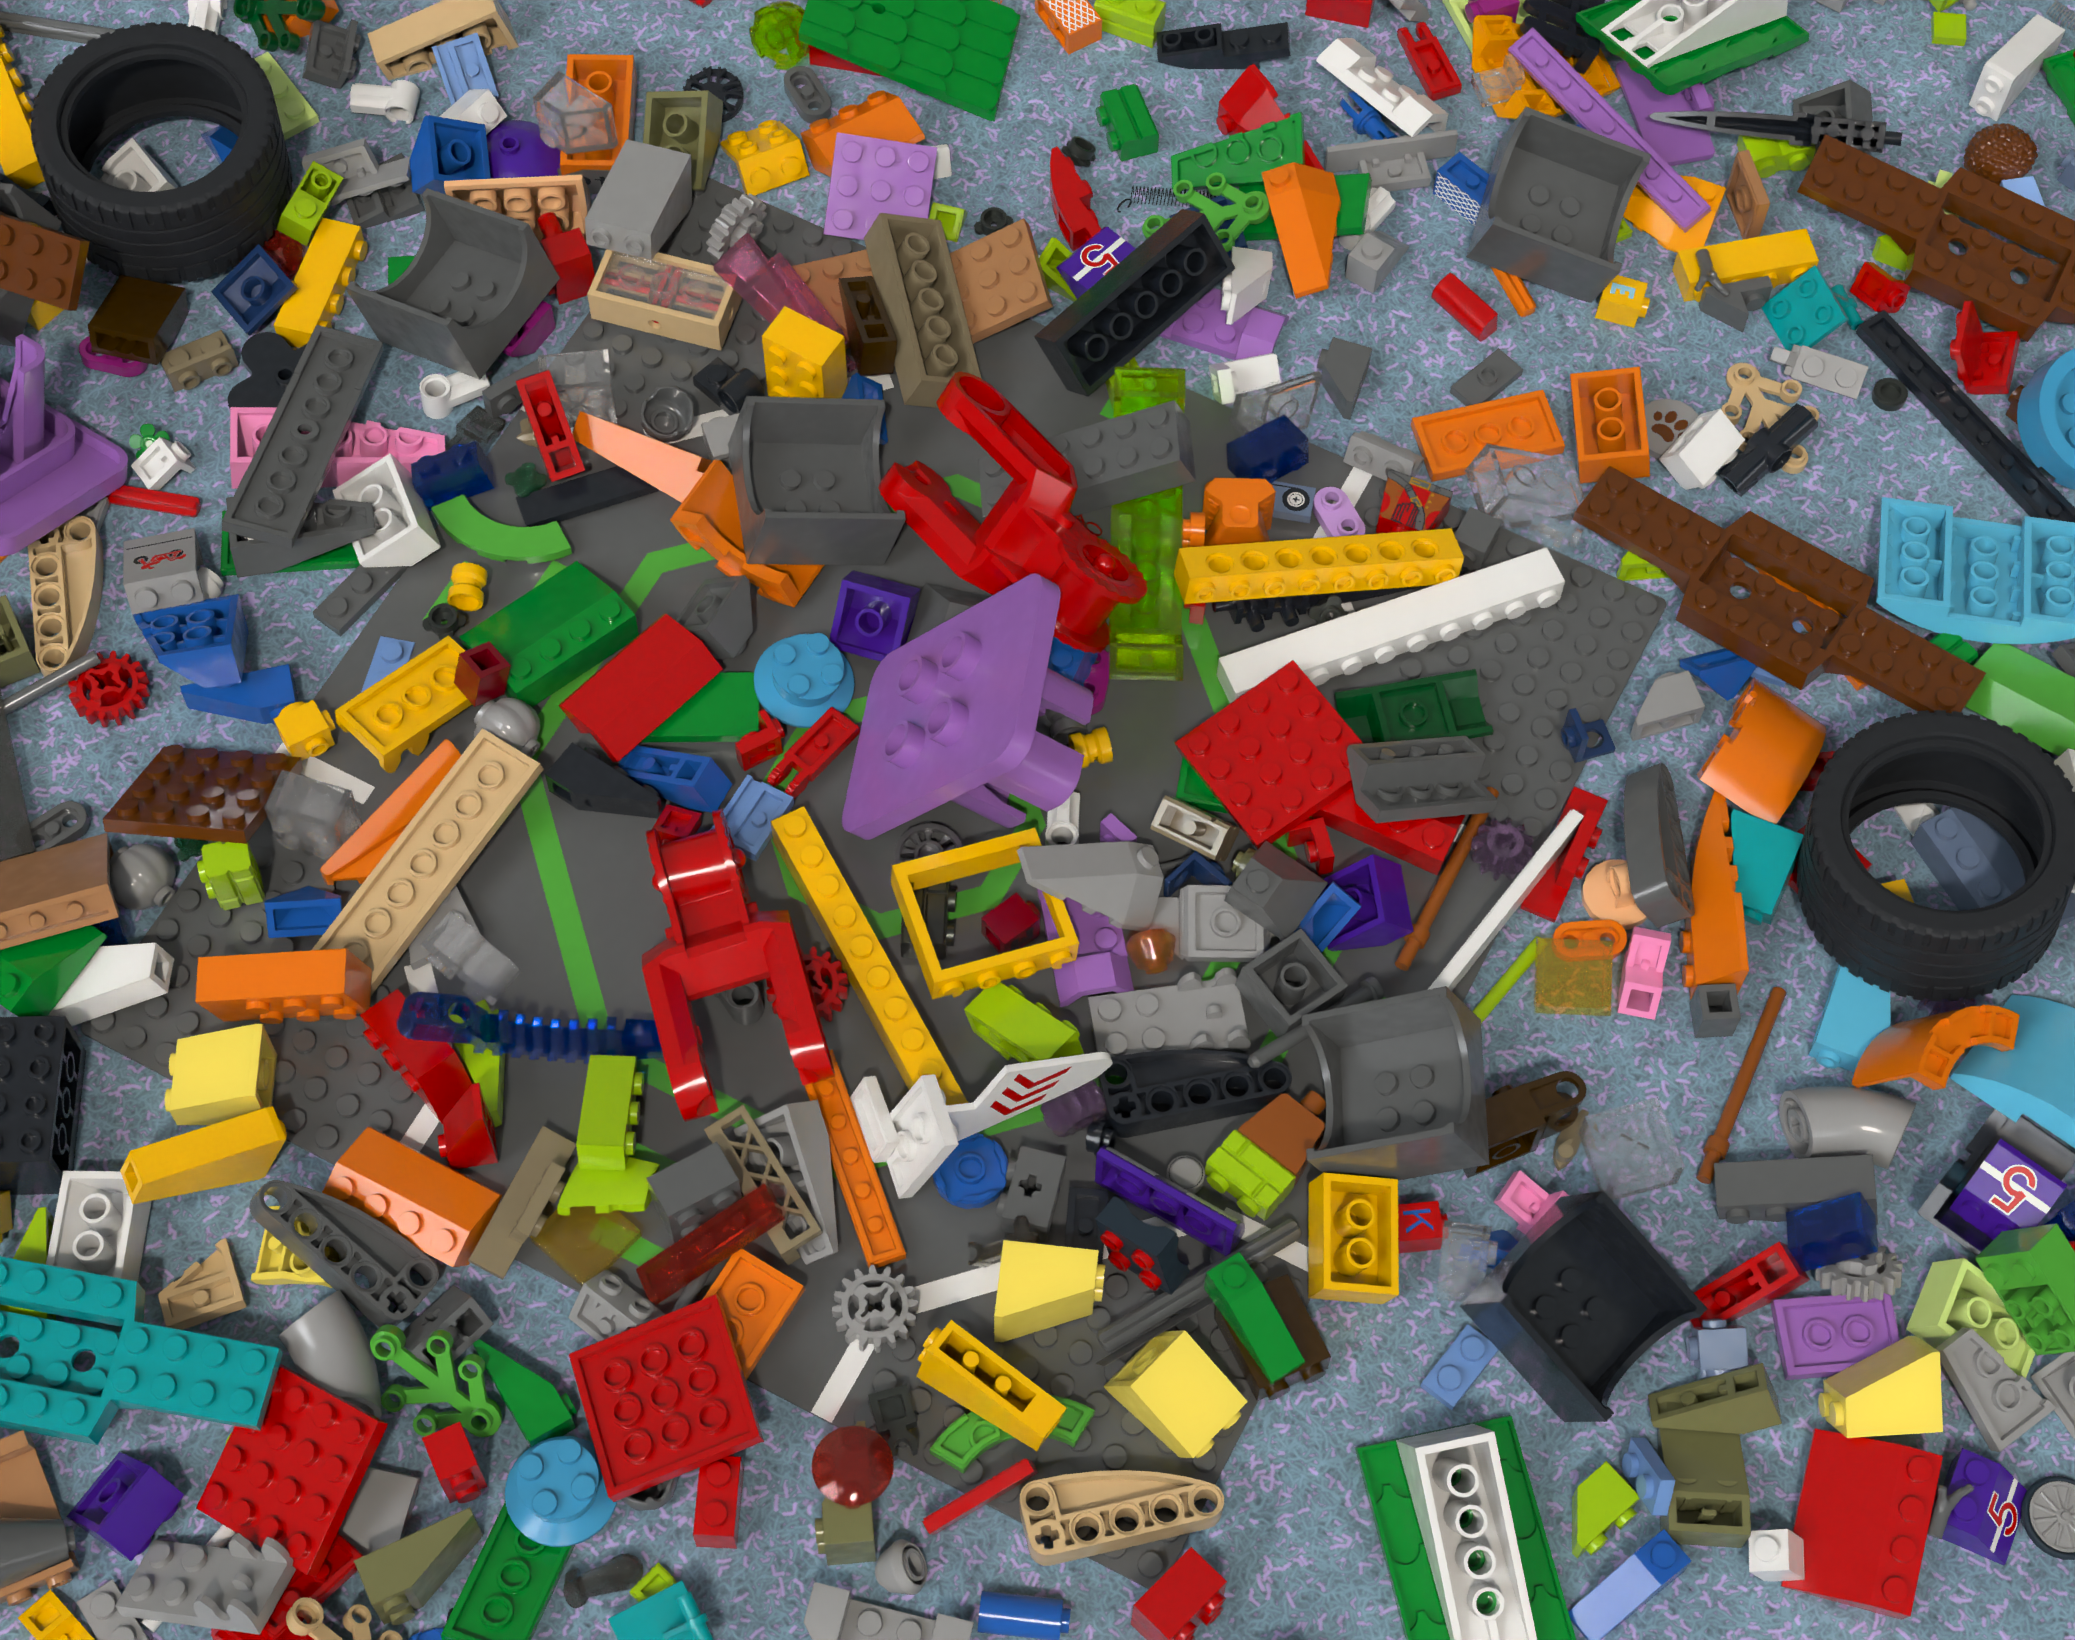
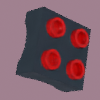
(1141, 1247)

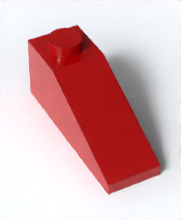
(549, 426)
(469, 1132)
(1751, 1285)

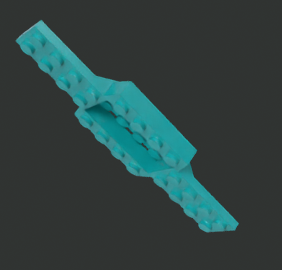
(132, 1368)

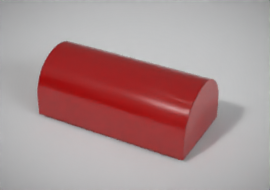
(1465, 307)

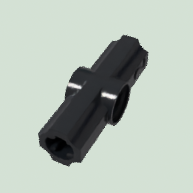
(1769, 449)

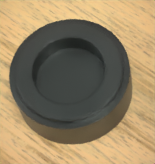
(1889, 394)

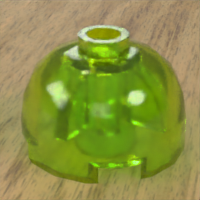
(777, 28)

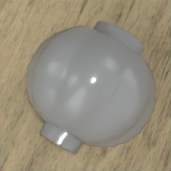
(511, 722)
(142, 877)

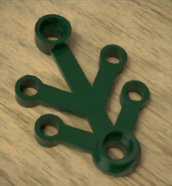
(251, 10)

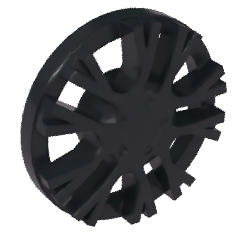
(719, 89)

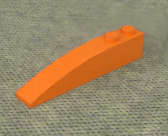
(1716, 933)

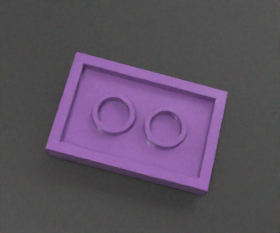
(1830, 1333)

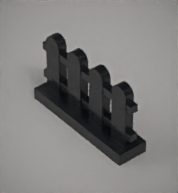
(1572, 40)

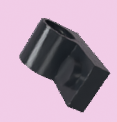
(726, 386)

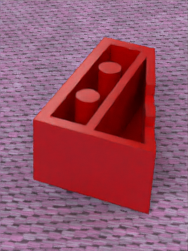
(425, 1066)

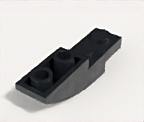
(1218, 49)

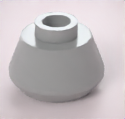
(902, 1568)

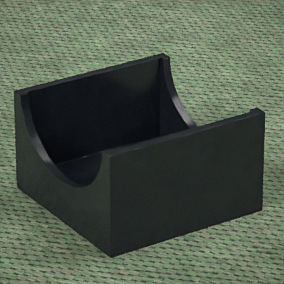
(1580, 1304)

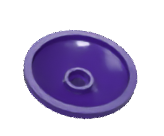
(528, 153)

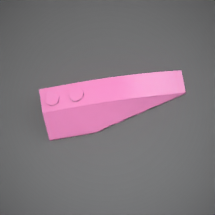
(358, 450)

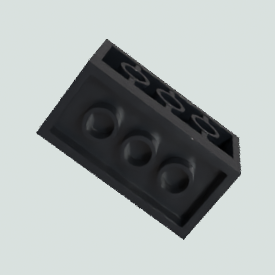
(38, 1102)

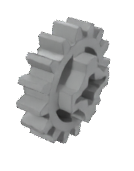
(735, 221)
(1863, 1276)
(886, 1320)

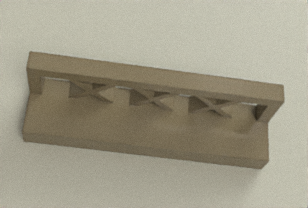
(785, 1246)

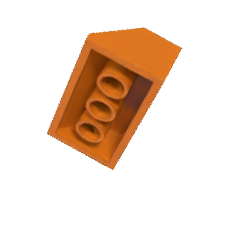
(414, 1196)

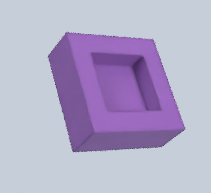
(1114, 831)

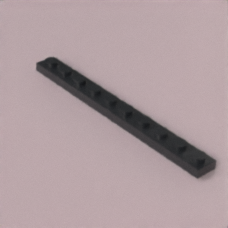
(1964, 419)

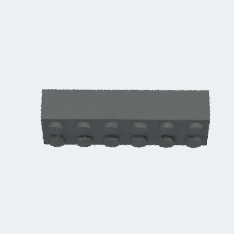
(1114, 459)

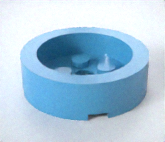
(2048, 418)

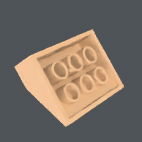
(529, 198)

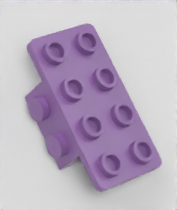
(1671, 141)

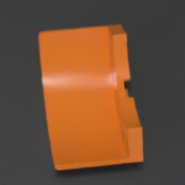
(712, 521)
(1765, 754)
(1932, 1045)

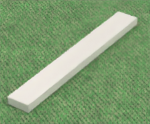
(1509, 902)

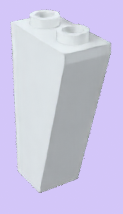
(2015, 66)
(115, 980)

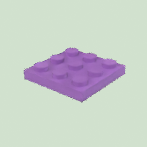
(876, 178)

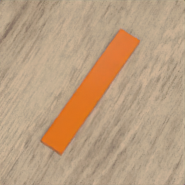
(857, 1173)

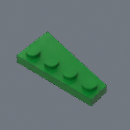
(1243, 155)

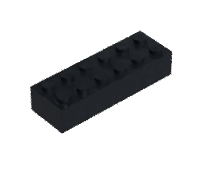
(1135, 302)

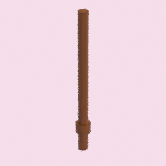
(1421, 934)
(1718, 1144)

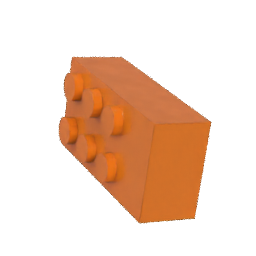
(616, 82)
(284, 986)

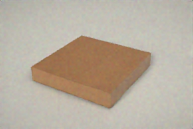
(1747, 196)

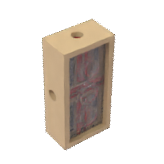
(664, 297)

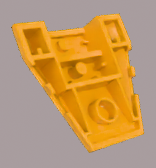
(1490, 44)

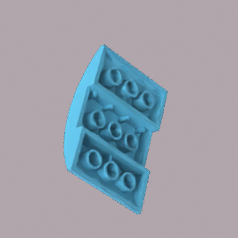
(1977, 574)
(2035, 1075)

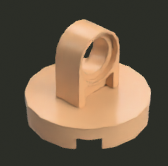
(1609, 895)

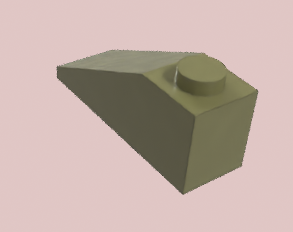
(1723, 1403)

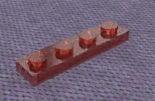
(710, 1244)

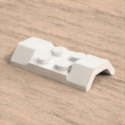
(1399, 103)

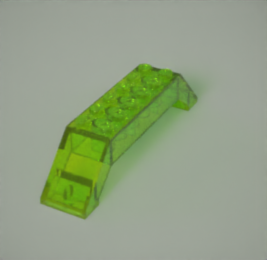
(1148, 529)

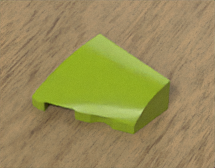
(609, 1188)

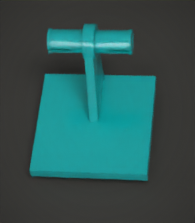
(1810, 310)
(663, 1616)

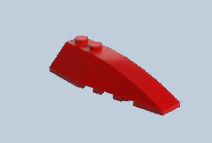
(1414, 841)

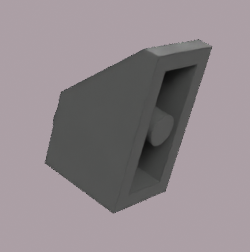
(1344, 373)

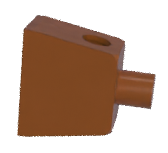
(1288, 1129)

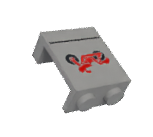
(162, 571)

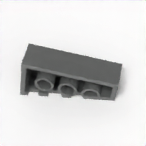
(1773, 1187)

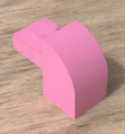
(1643, 973)
(1525, 1200)

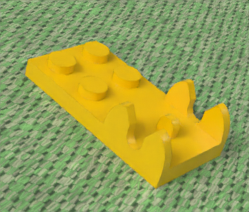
(406, 705)

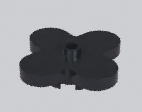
(271, 368)

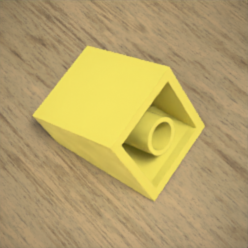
(221, 1075)
(1044, 1287)
(1887, 1392)
(1177, 1393)

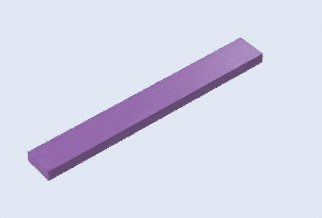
(1596, 115)

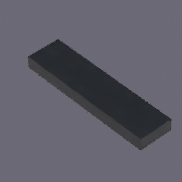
(581, 496)

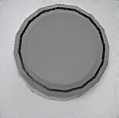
(1186, 1173)

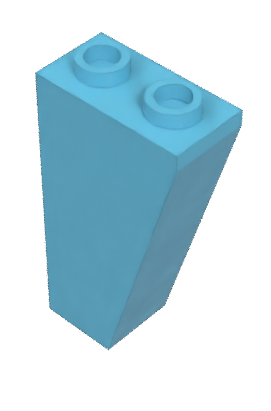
(1849, 1021)

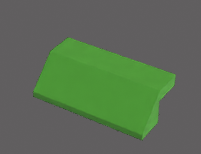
(2027, 697)

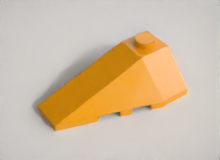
(1653, 220)

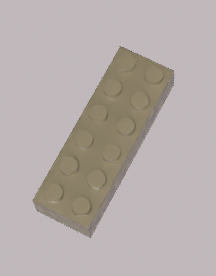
(922, 305)

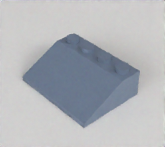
(1972, 861)

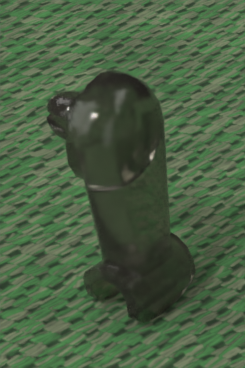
(989, 1252)
(618, 1575)

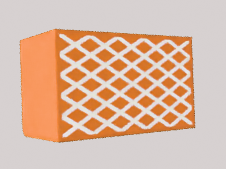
(1071, 22)

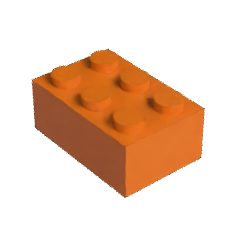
(1610, 423)

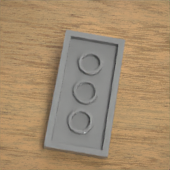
(1172, 1017)
(209, 1584)

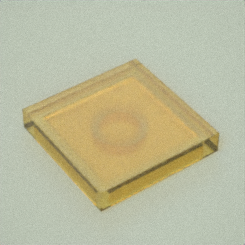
(1573, 977)
(586, 1241)

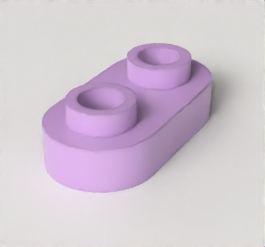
(1338, 515)

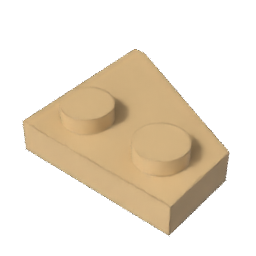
(203, 1291)

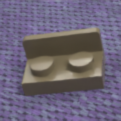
(199, 361)

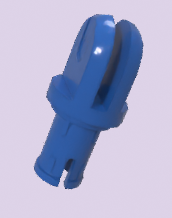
(1368, 120)

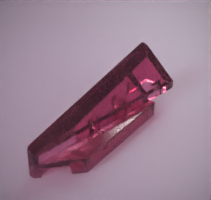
(771, 285)

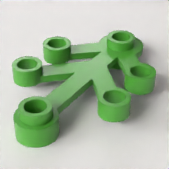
(1216, 213)
(438, 1386)

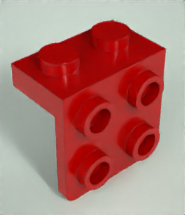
(1983, 358)

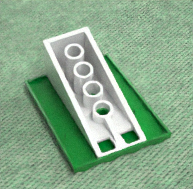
(1691, 39)
(1480, 1574)

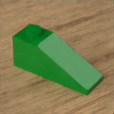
(1253, 1317)
(529, 1397)

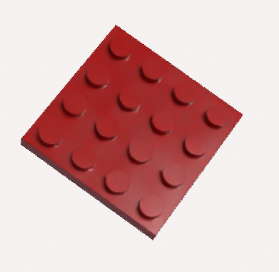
(1273, 754)
(665, 1398)
(294, 1472)

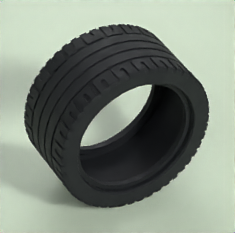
(145, 77)
(1958, 765)

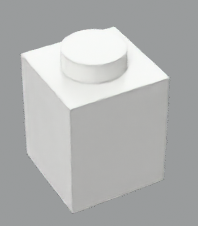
(1776, 1555)

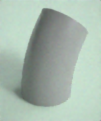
(1844, 1122)
(335, 1353)

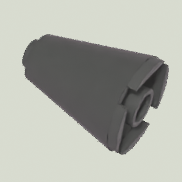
(32, 1546)

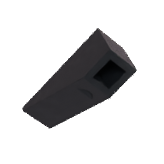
(594, 786)

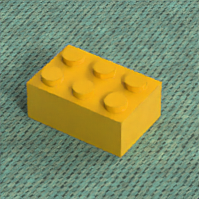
(803, 358)
(1353, 1238)

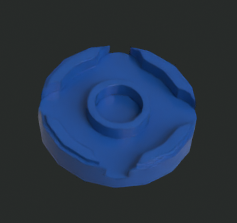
(972, 1173)

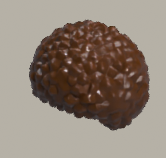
(2000, 153)

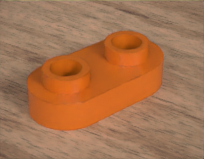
(1193, 530)
(1594, 931)

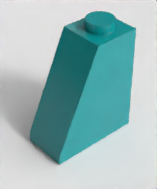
(1764, 864)

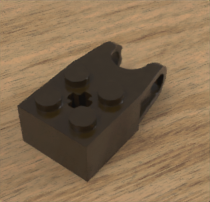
(1526, 1115)

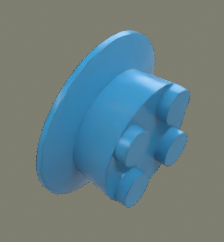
(803, 679)
(558, 1492)

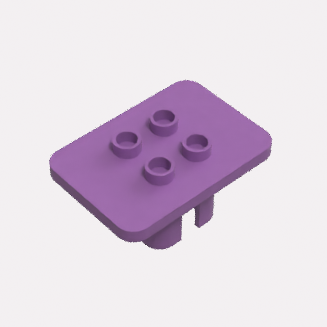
(46, 459)
(961, 716)

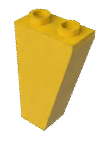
(206, 1157)
(988, 1385)

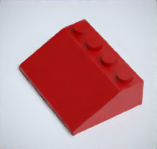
(1864, 1521)

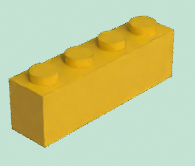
(1777, 255)
(321, 281)

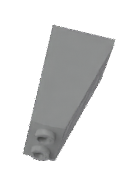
(640, 200)

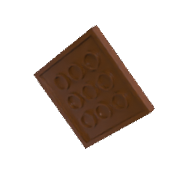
(200, 794)

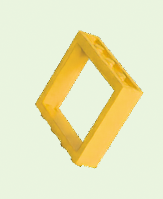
(990, 970)

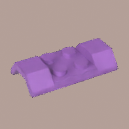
(1206, 329)
(1100, 957)

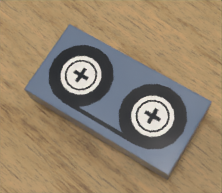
(1293, 502)

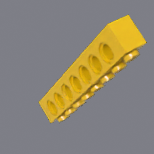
(1317, 565)

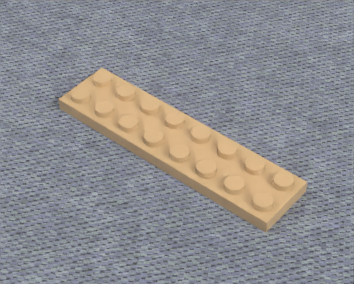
(432, 854)

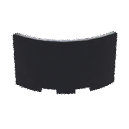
(2022, 1136)

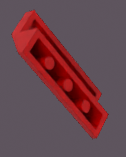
(641, 686)

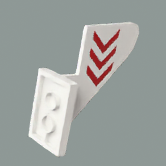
(932, 1129)

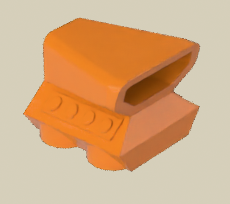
(1237, 510)

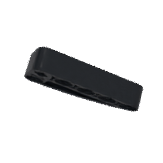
(1176, 1077)

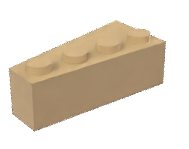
(407, 43)

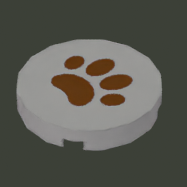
(1666, 423)

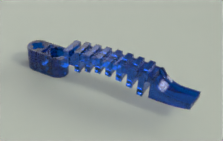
(520, 1038)

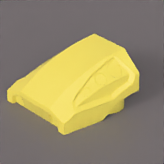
(280, 1266)

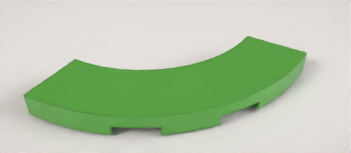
(498, 540)
(973, 1435)

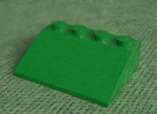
(556, 632)
(42, 970)

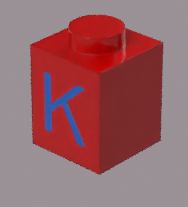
(1420, 1226)

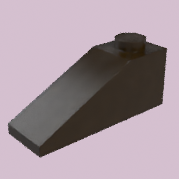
(867, 326)

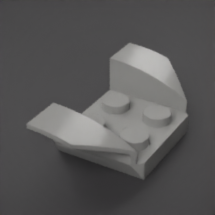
(1210, 927)
(836, 1616)

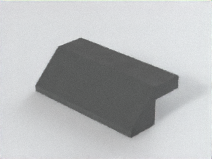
(1419, 779)

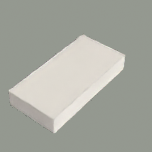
(874, 1119)

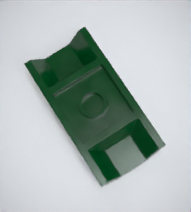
(1415, 709)

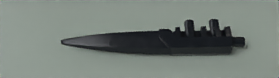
(1799, 129)
(1254, 608)

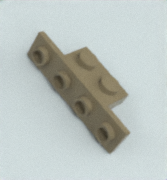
(523, 1203)

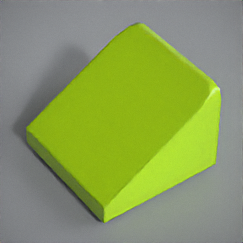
(951, 219)

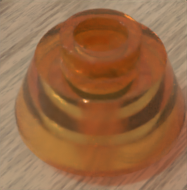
(1151, 950)

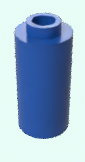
(1022, 1616)

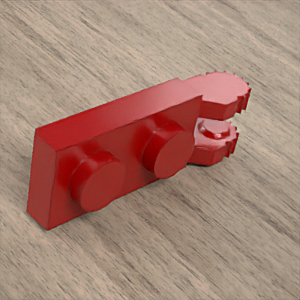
(1430, 62)
(814, 751)

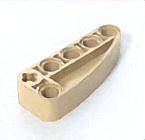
(72, 587)
(1104, 1497)

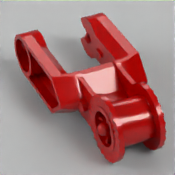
(1027, 527)
(715, 946)

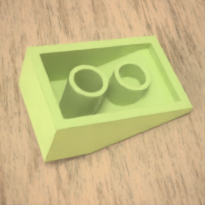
(1961, 1297)

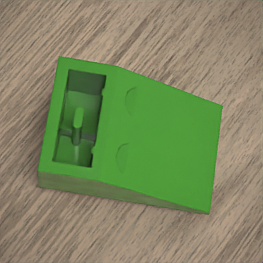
(2036, 1283)

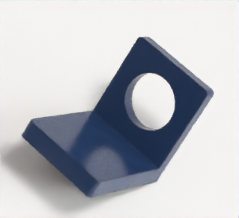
(1575, 737)
(1195, 865)

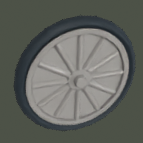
(2050, 1516)

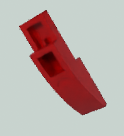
(1071, 201)

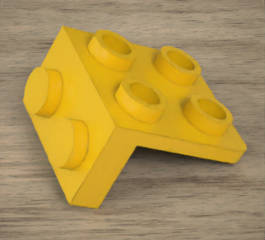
(766, 156)

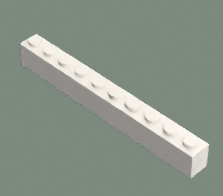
(1400, 624)

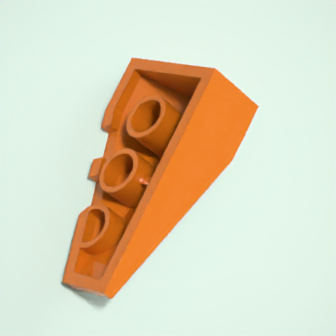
(1305, 217)

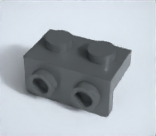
(330, 53)

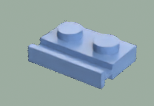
(464, 67)
(751, 813)

